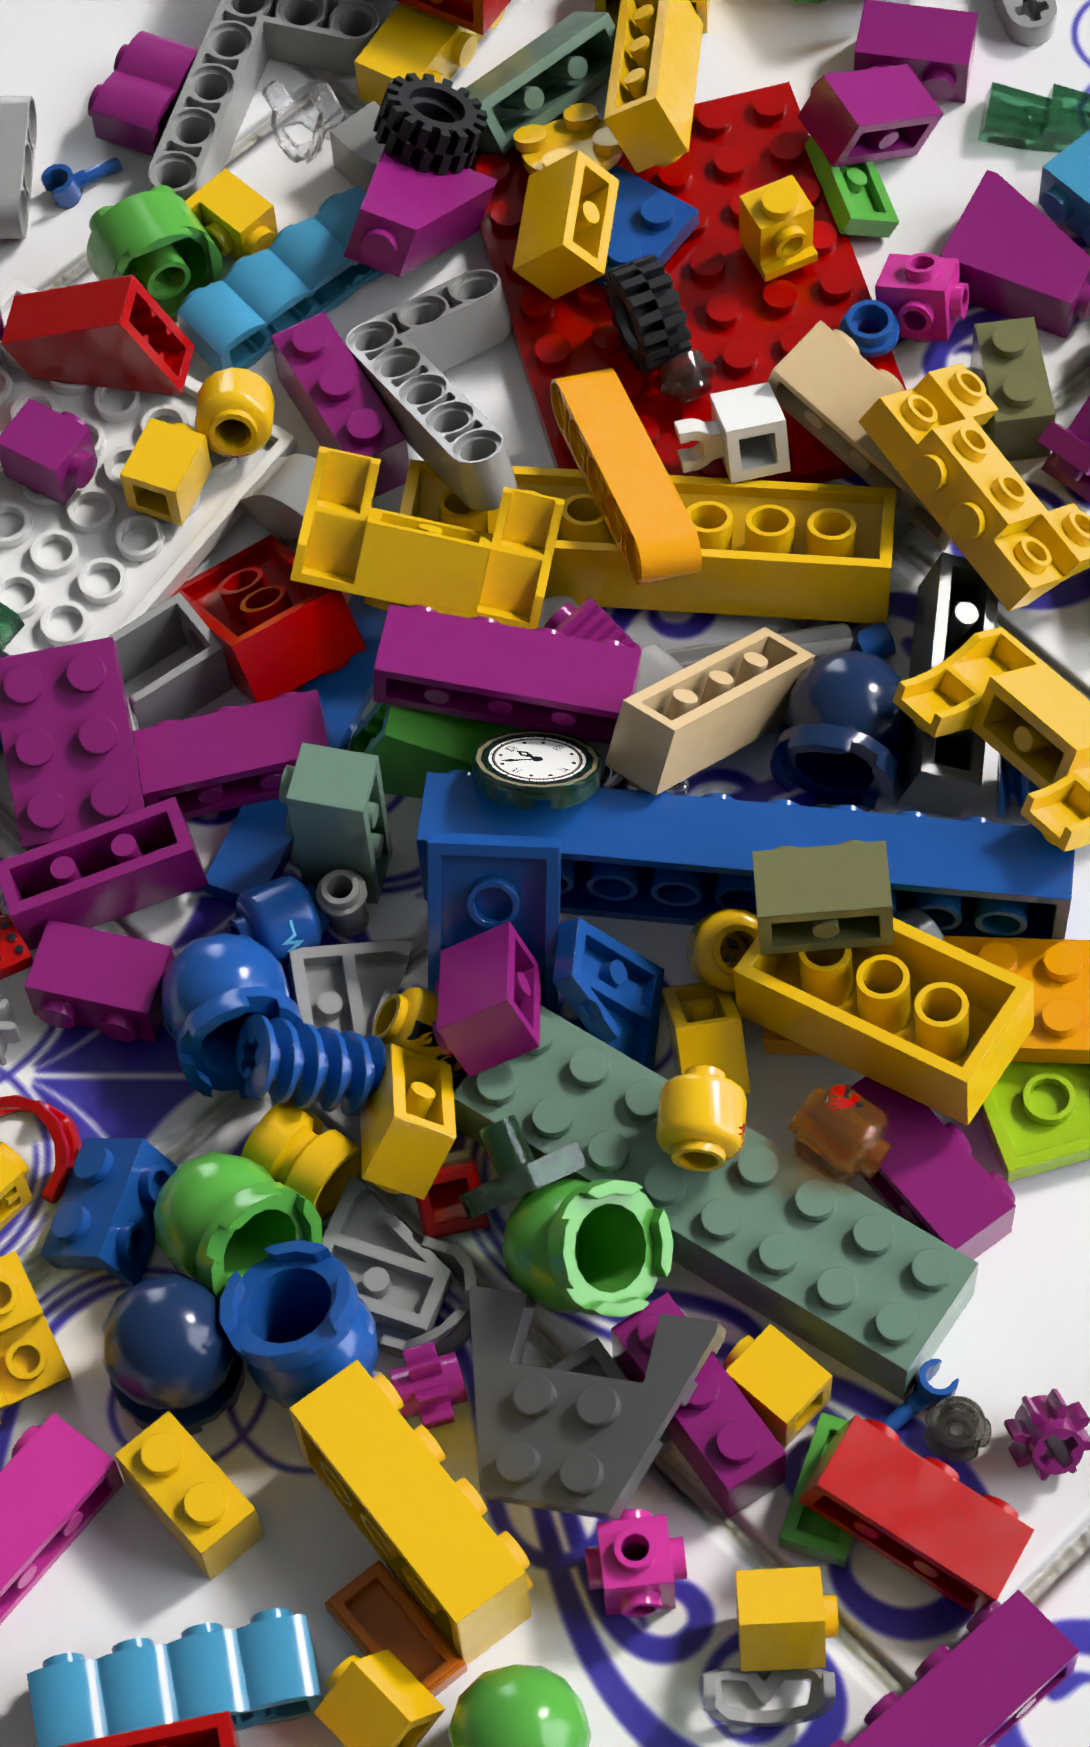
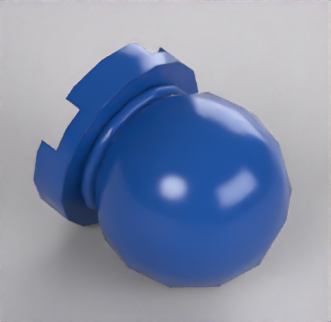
(210, 996)
(297, 1320)

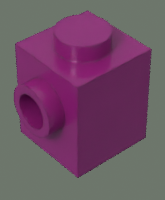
(48, 451)

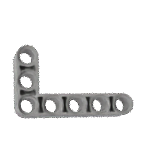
(230, 67)
(404, 362)

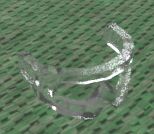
(287, 113)

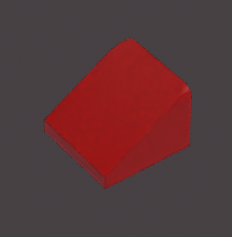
(442, 1210)

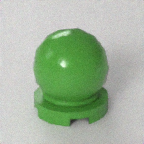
(223, 1214)
(588, 1247)
(519, 1709)

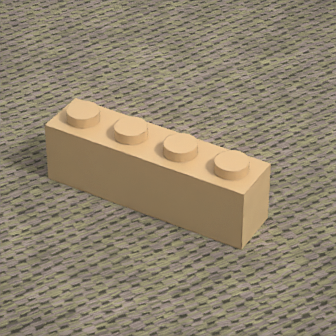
(828, 391)
(705, 711)

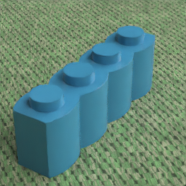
(277, 287)
(253, 1671)

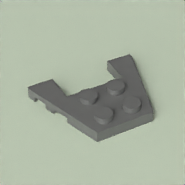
(568, 1435)

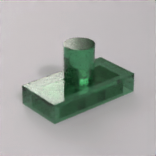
(517, 1167)

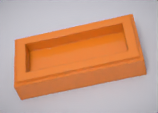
(384, 1616)

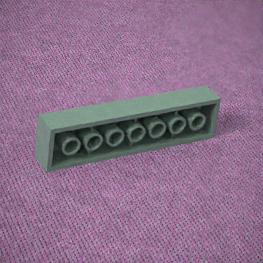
(755, 1228)

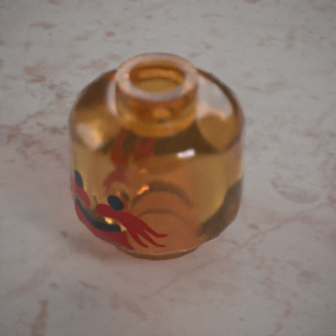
(840, 1134)

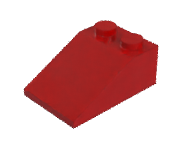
(270, 626)

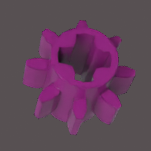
(429, 1385)
(1048, 1434)

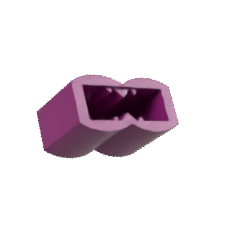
(141, 92)

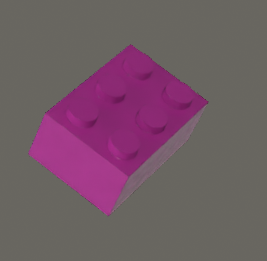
(67, 740)

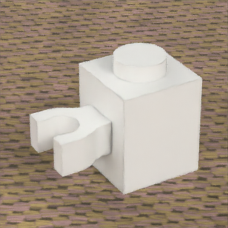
(744, 432)

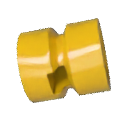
(302, 1156)

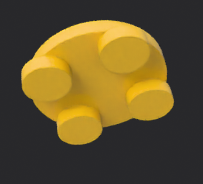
(577, 131)

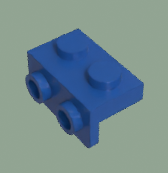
(109, 1208)

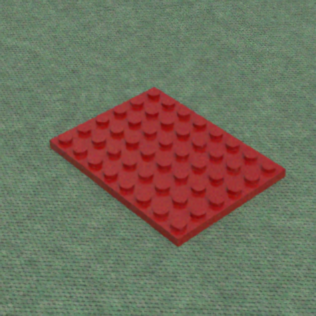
(729, 307)

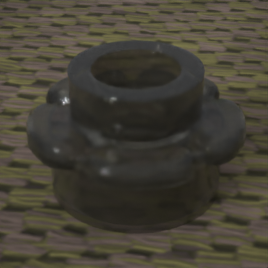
(687, 376)
(961, 1412)

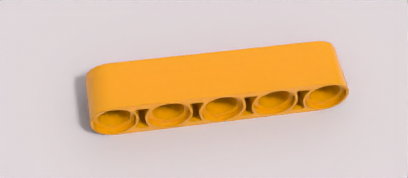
(626, 476)

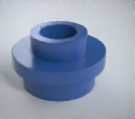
(875, 317)

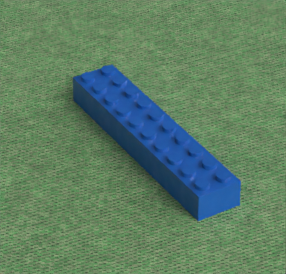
(693, 855)

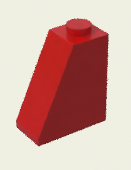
(99, 337)

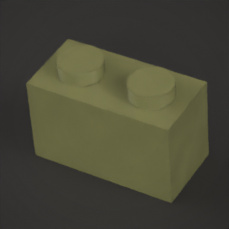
(1015, 378)
(823, 897)

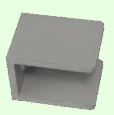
(186, 686)

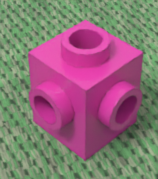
(923, 295)
(642, 1585)

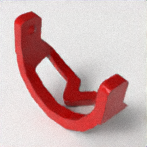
(64, 1135)

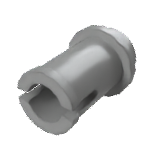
(343, 898)

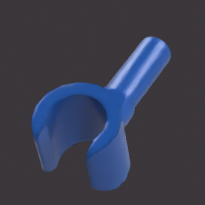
(67, 187)
(876, 641)
(922, 1397)

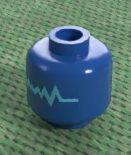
(280, 916)

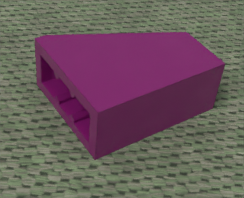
(415, 215)
(1019, 259)

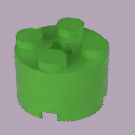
(156, 242)

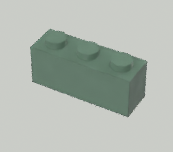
(544, 77)
(337, 815)

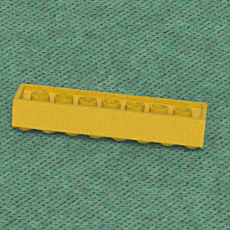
(762, 545)

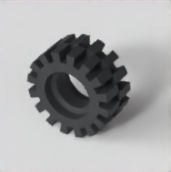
(430, 124)
(647, 312)

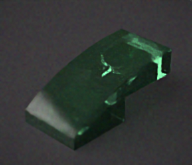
(1034, 121)

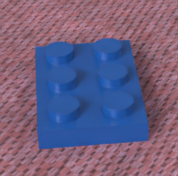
(491, 881)

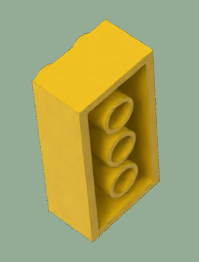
(897, 1013)
(413, 1510)

